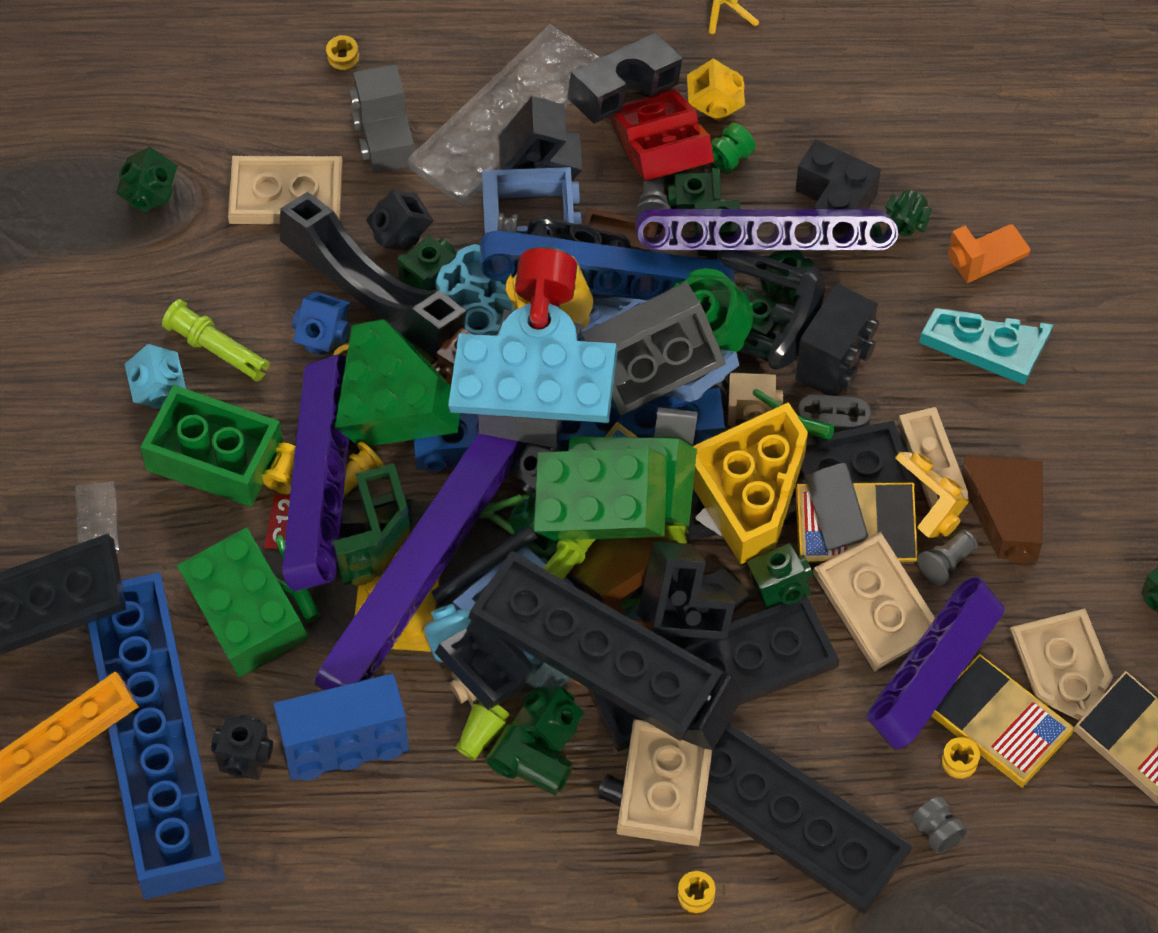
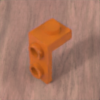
(987, 253)

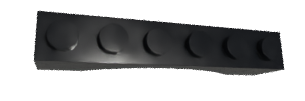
(322, 241)

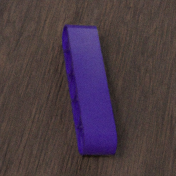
(935, 663)

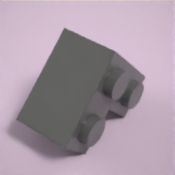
(381, 117)

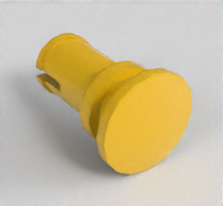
(363, 461)

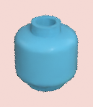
(445, 623)

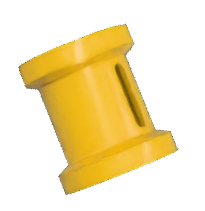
(281, 471)

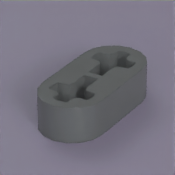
(836, 410)

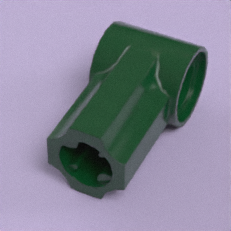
(520, 755)

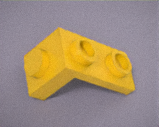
(944, 515)

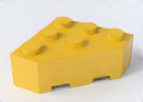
(750, 479)

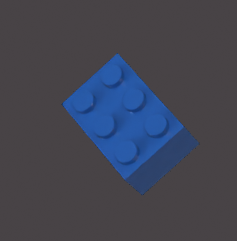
(342, 727)

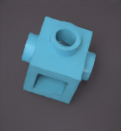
(153, 374)

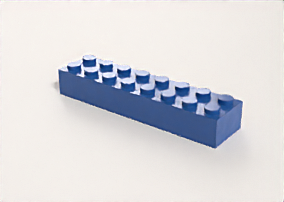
(157, 746)

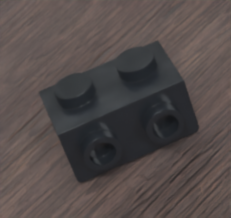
(485, 664)

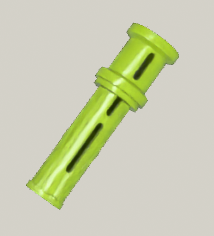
(201, 332)

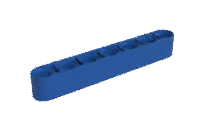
(605, 268)

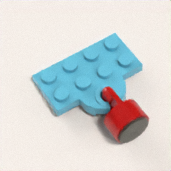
(536, 359)

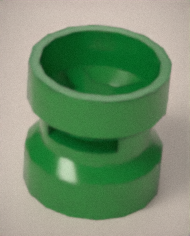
(733, 145)

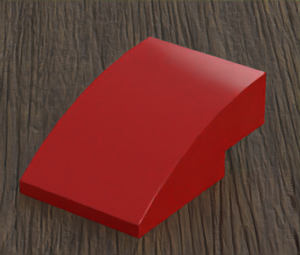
(662, 135)

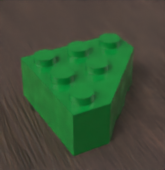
(391, 390)

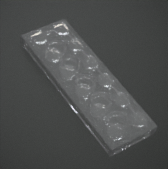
(469, 139)

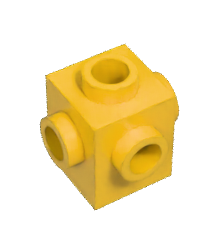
(715, 90)

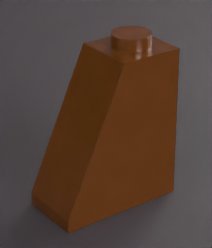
(1008, 504)

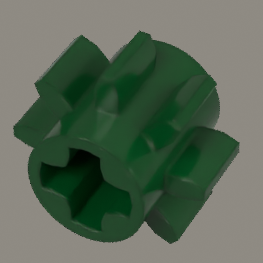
(909, 212)

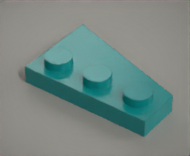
(991, 345)

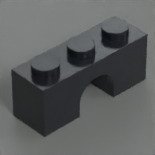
(601, 84)

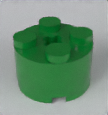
(724, 306)

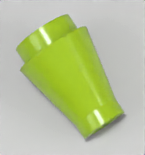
(481, 729)

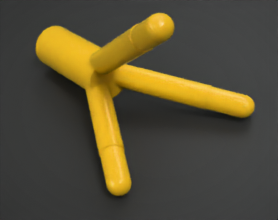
(736, 7)

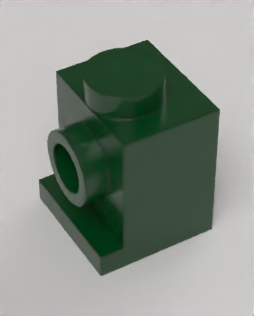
(694, 188)
(424, 262)

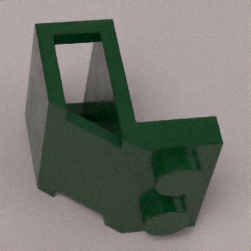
(368, 553)

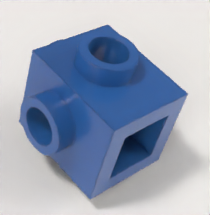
(321, 323)

